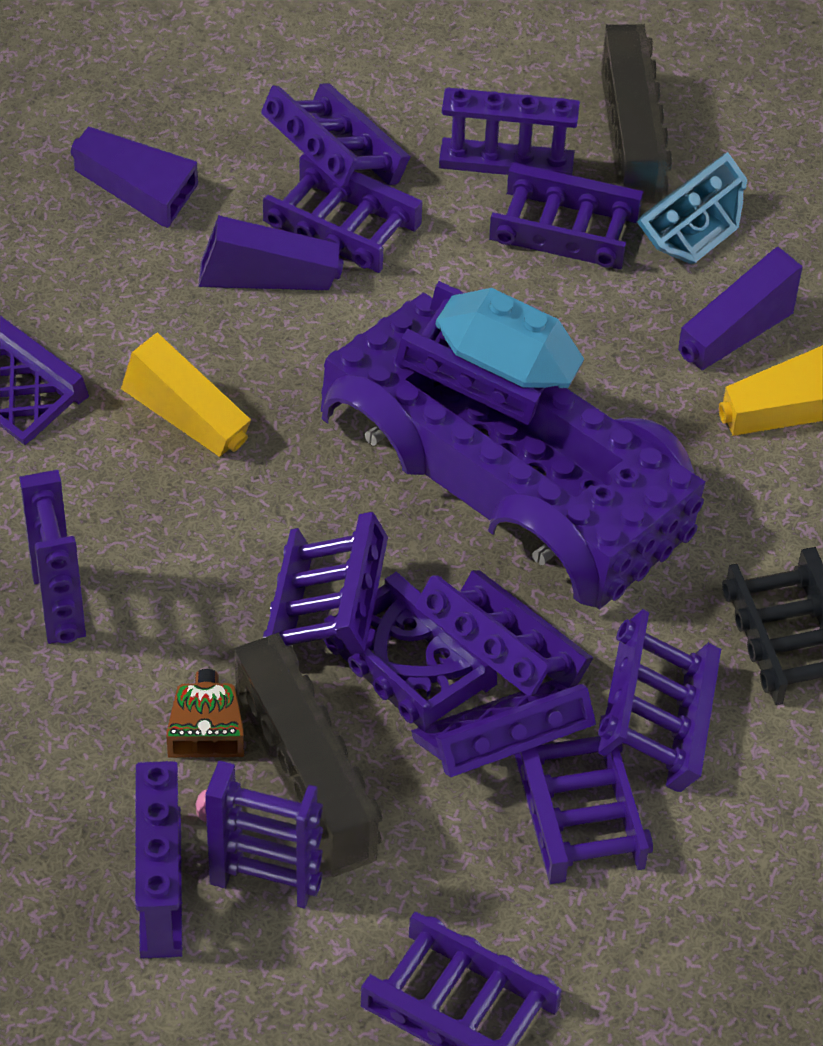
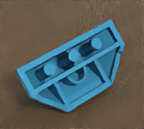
(698, 212)
(510, 339)

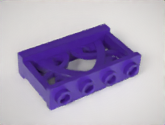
(400, 681)
(158, 859)

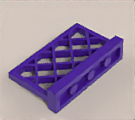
(46, 368)
(507, 726)

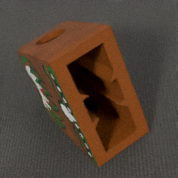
(205, 719)

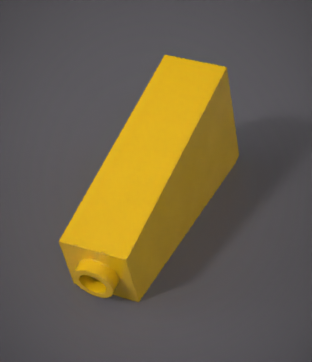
(184, 396)
(777, 396)

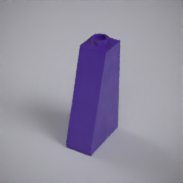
(136, 173)
(267, 258)
(743, 310)

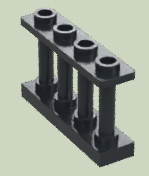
(761, 649)

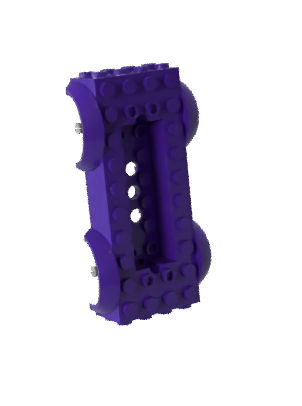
(611, 489)

